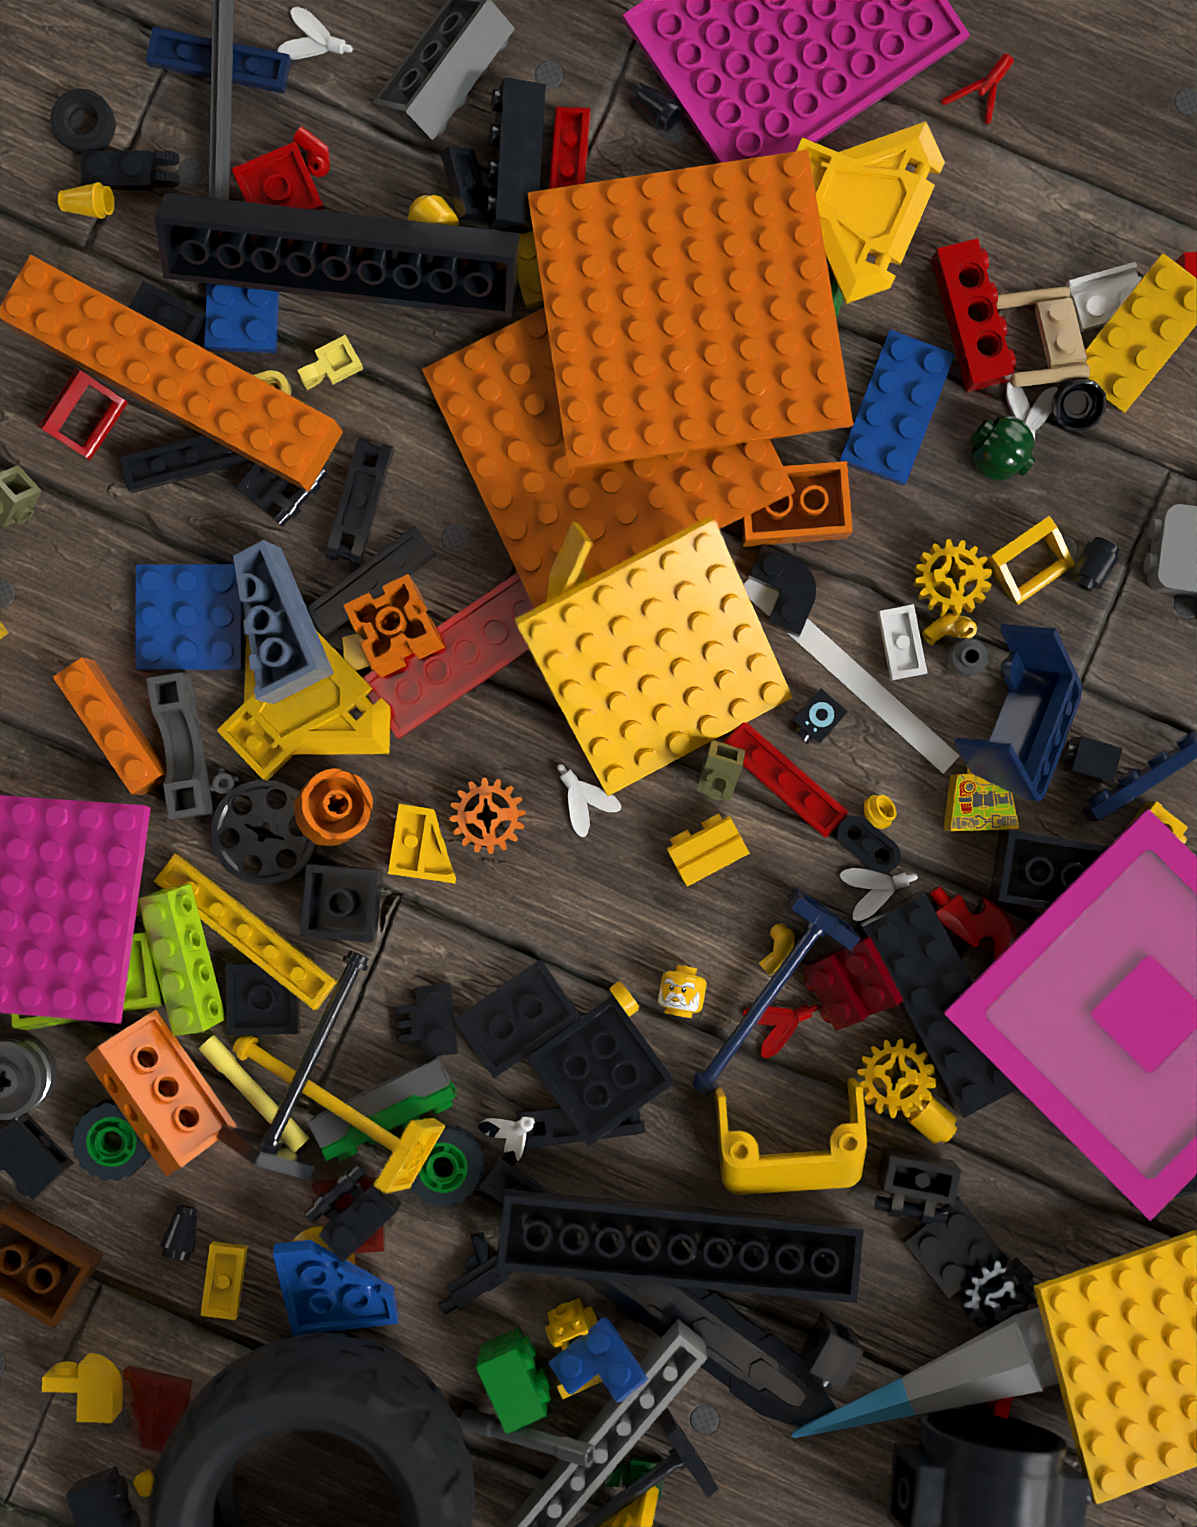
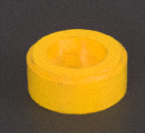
(624, 998)

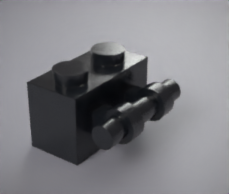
(919, 1177)
(358, 1219)

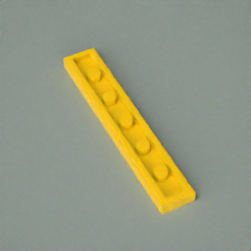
(250, 934)

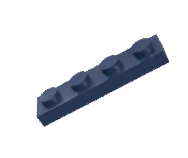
(192, 56)
(1135, 783)

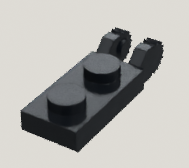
(128, 169)

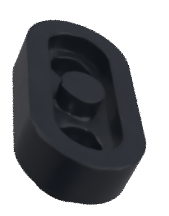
(867, 843)

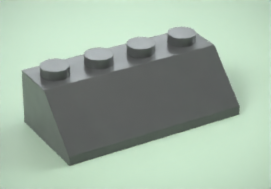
(444, 66)

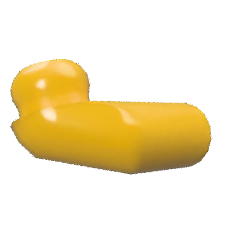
(950, 625)
(783, 944)

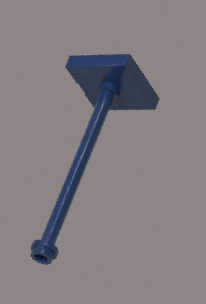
(819, 923)

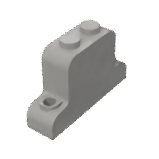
(1173, 552)

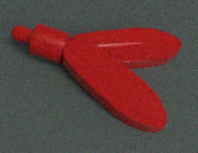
(786, 1023)

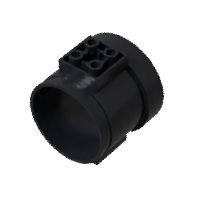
(985, 1474)

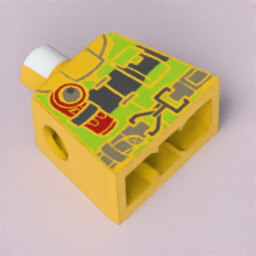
(978, 805)

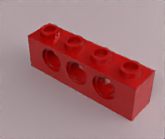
(970, 260)

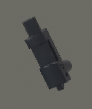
(478, 1279)

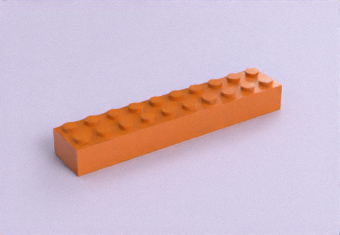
(170, 373)

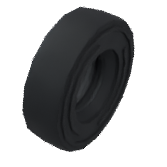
(79, 100)

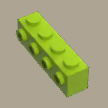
(181, 959)

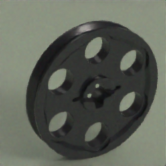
(250, 842)

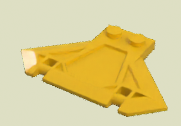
(872, 204)
(308, 721)

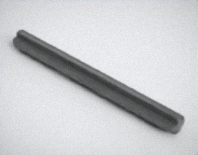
(221, 99)

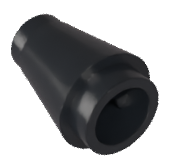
(656, 106)
(181, 1234)

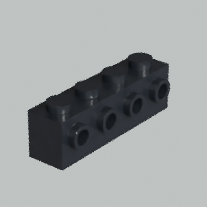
(516, 153)

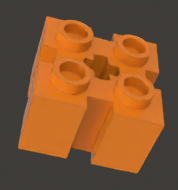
(375, 619)

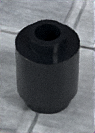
(1094, 564)

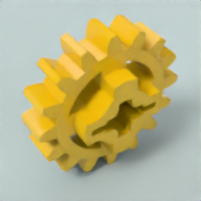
(966, 574)
(909, 1082)

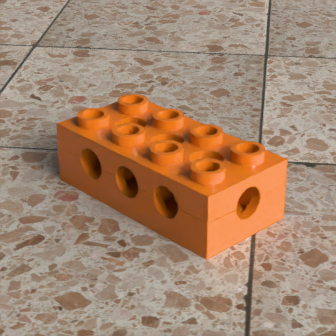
(138, 1098)

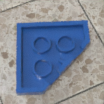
(329, 1293)

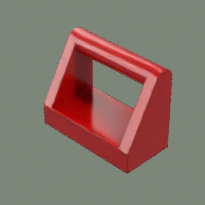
(66, 402)

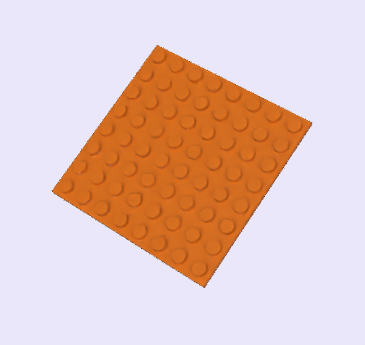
(689, 309)
(510, 433)

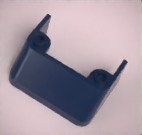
(1033, 717)

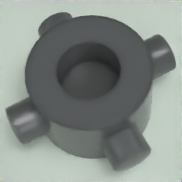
(224, 782)

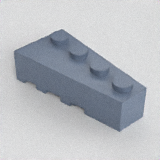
(279, 628)

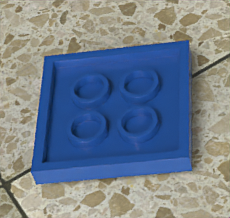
(188, 618)

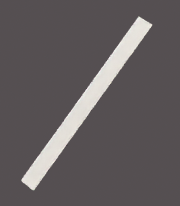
(862, 684)

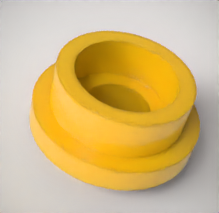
(879, 811)

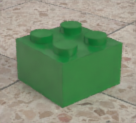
(513, 1379)

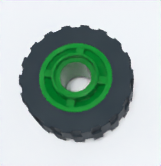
(96, 1152)
(467, 1172)

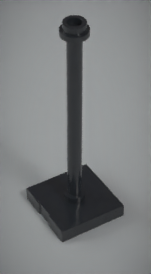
(267, 1149)
(680, 1457)

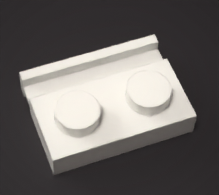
(1101, 294)

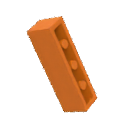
(111, 726)

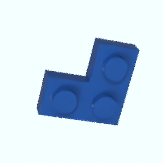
(602, 1354)

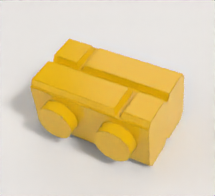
(707, 849)

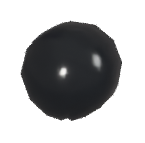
(1079, 404)

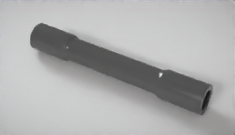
(561, 1447)

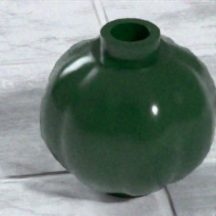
(1003, 448)

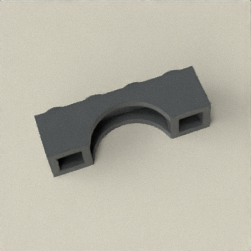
(186, 770)

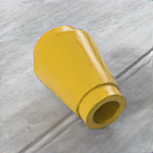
(87, 200)

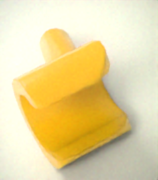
(143, 1483)

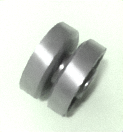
(25, 1075)

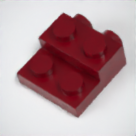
(851, 984)

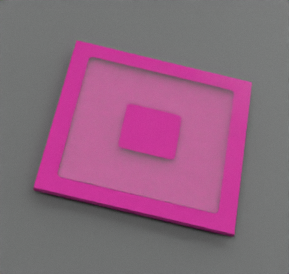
(1102, 1013)

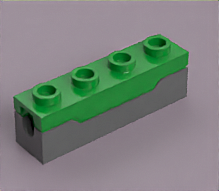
(388, 1105)

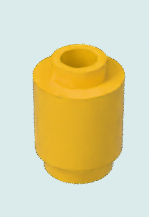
(933, 1121)

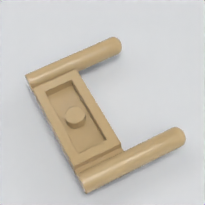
(1058, 333)

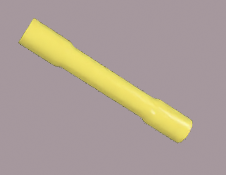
(226, 1063)

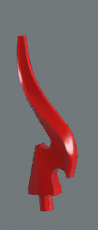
(970, 927)

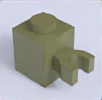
(720, 771)

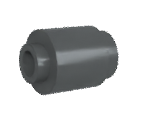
(956, 658)

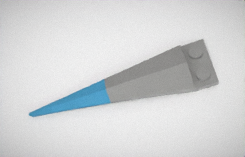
(992, 1366)

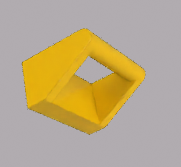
(997, 562)

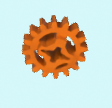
(468, 817)

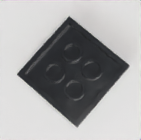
(601, 1070)

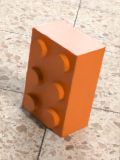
(812, 513)

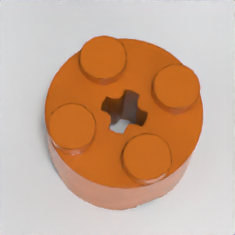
(333, 788)

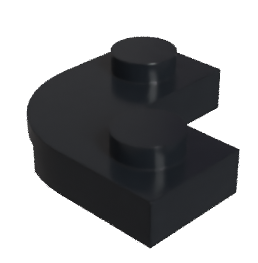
(794, 584)

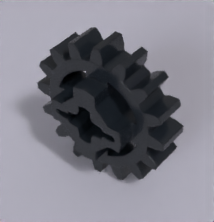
(997, 1290)

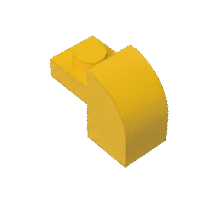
(96, 1384)

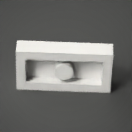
(902, 642)

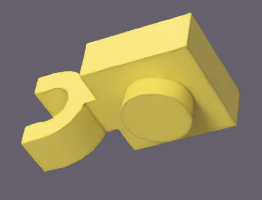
(334, 360)

